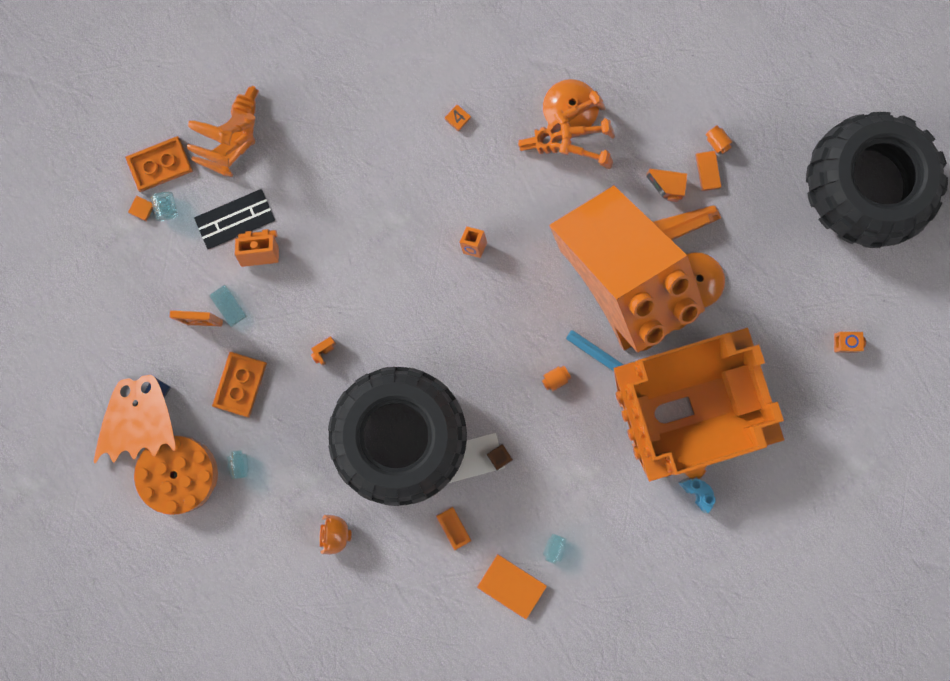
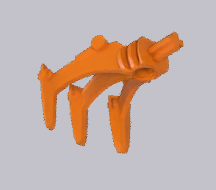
(568, 132)
(234, 135)

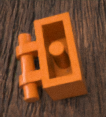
(257, 248)

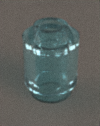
(238, 464)
(554, 548)

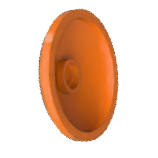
(558, 99)
(712, 277)

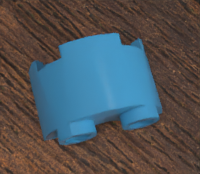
(704, 494)

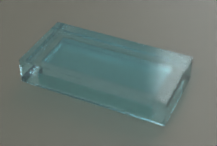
(228, 305)

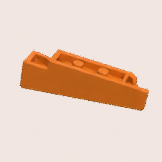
(687, 222)

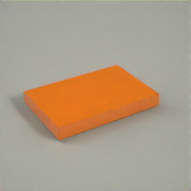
(159, 164)
(196, 318)
(239, 384)
(511, 586)

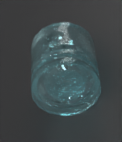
(164, 206)

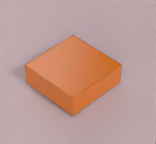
(141, 208)

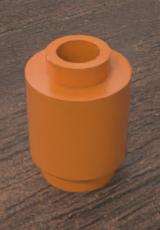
(719, 139)
(556, 378)

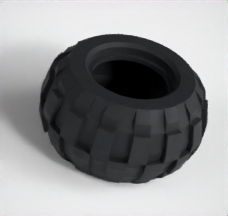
(844, 205)
(445, 436)

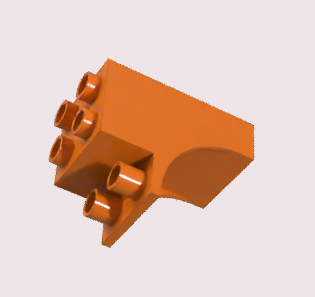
(630, 269)

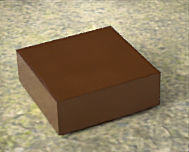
(499, 457)

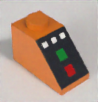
(668, 183)

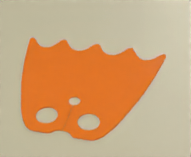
(138, 426)

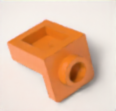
(323, 347)

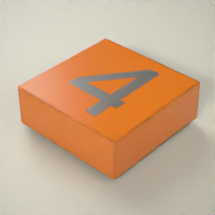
(457, 117)

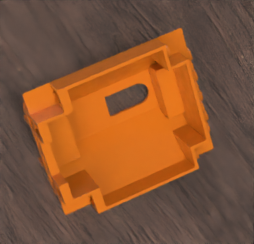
(727, 401)

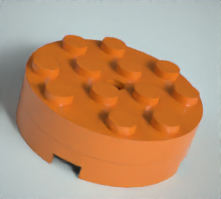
(174, 495)

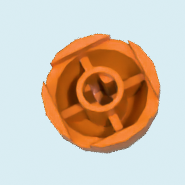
(334, 534)

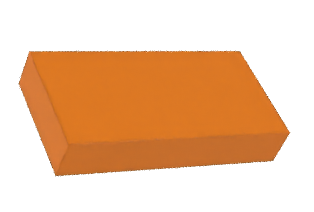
(708, 170)
(453, 528)

